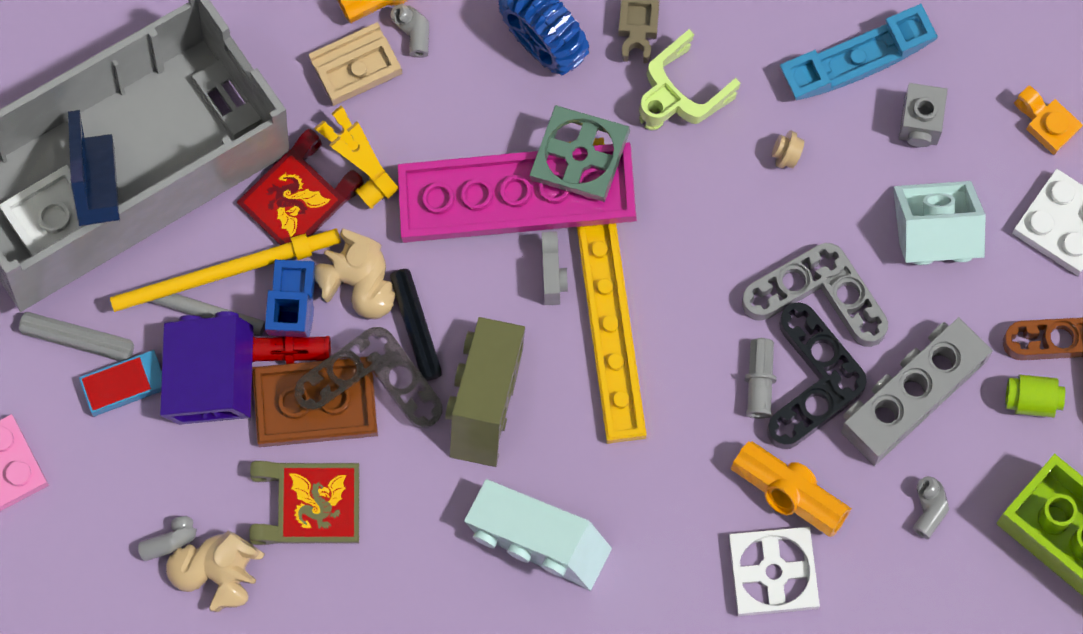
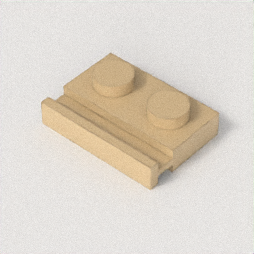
(355, 64)

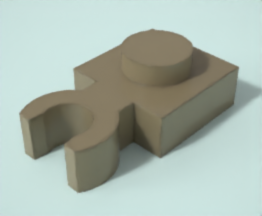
(638, 22)

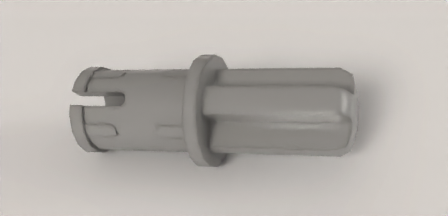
(760, 378)

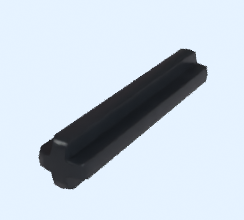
(415, 324)

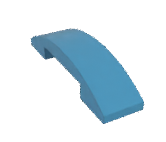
(861, 56)

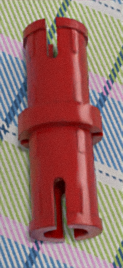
(291, 349)

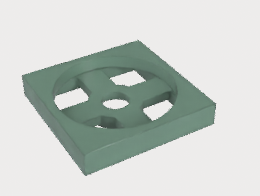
(597, 188)

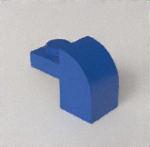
(291, 299)

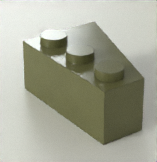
(484, 390)

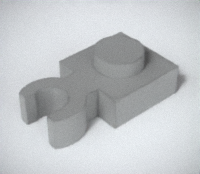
(554, 277)

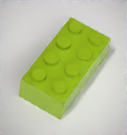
(1050, 520)

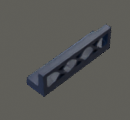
(92, 174)

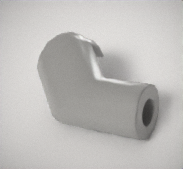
(415, 26)
(933, 504)
(167, 543)

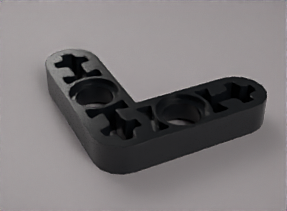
(826, 387)

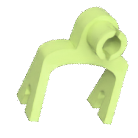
(669, 100)

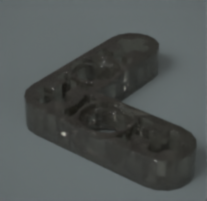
(381, 367)

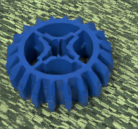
(546, 32)

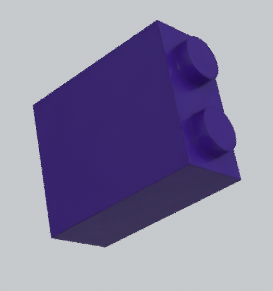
(207, 369)

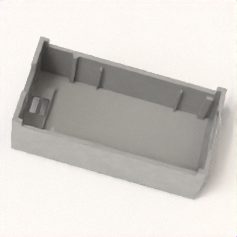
(166, 136)

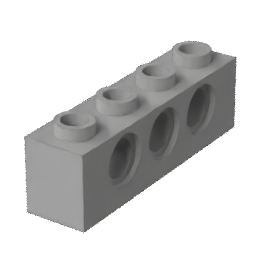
(877, 439)

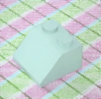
(940, 222)

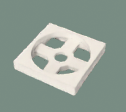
(748, 605)

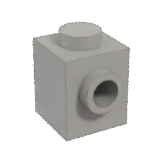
(923, 115)

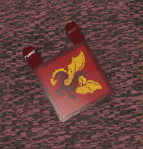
(294, 196)

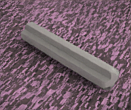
(76, 336)

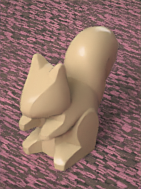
(360, 266)
(219, 559)

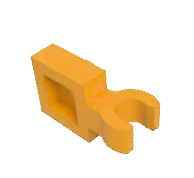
(1050, 124)

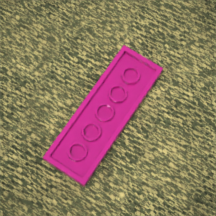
(499, 197)

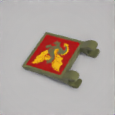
(313, 505)

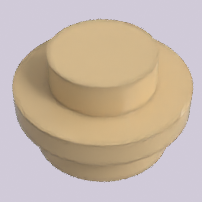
(788, 150)

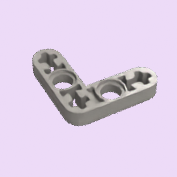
(829, 282)

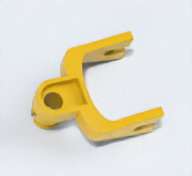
(355, 147)

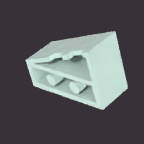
(538, 533)

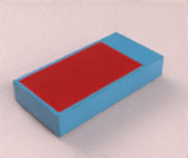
(122, 383)

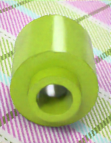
(1034, 395)

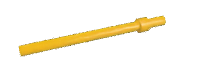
(299, 247)

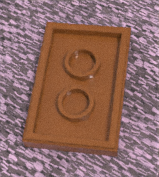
(286, 423)

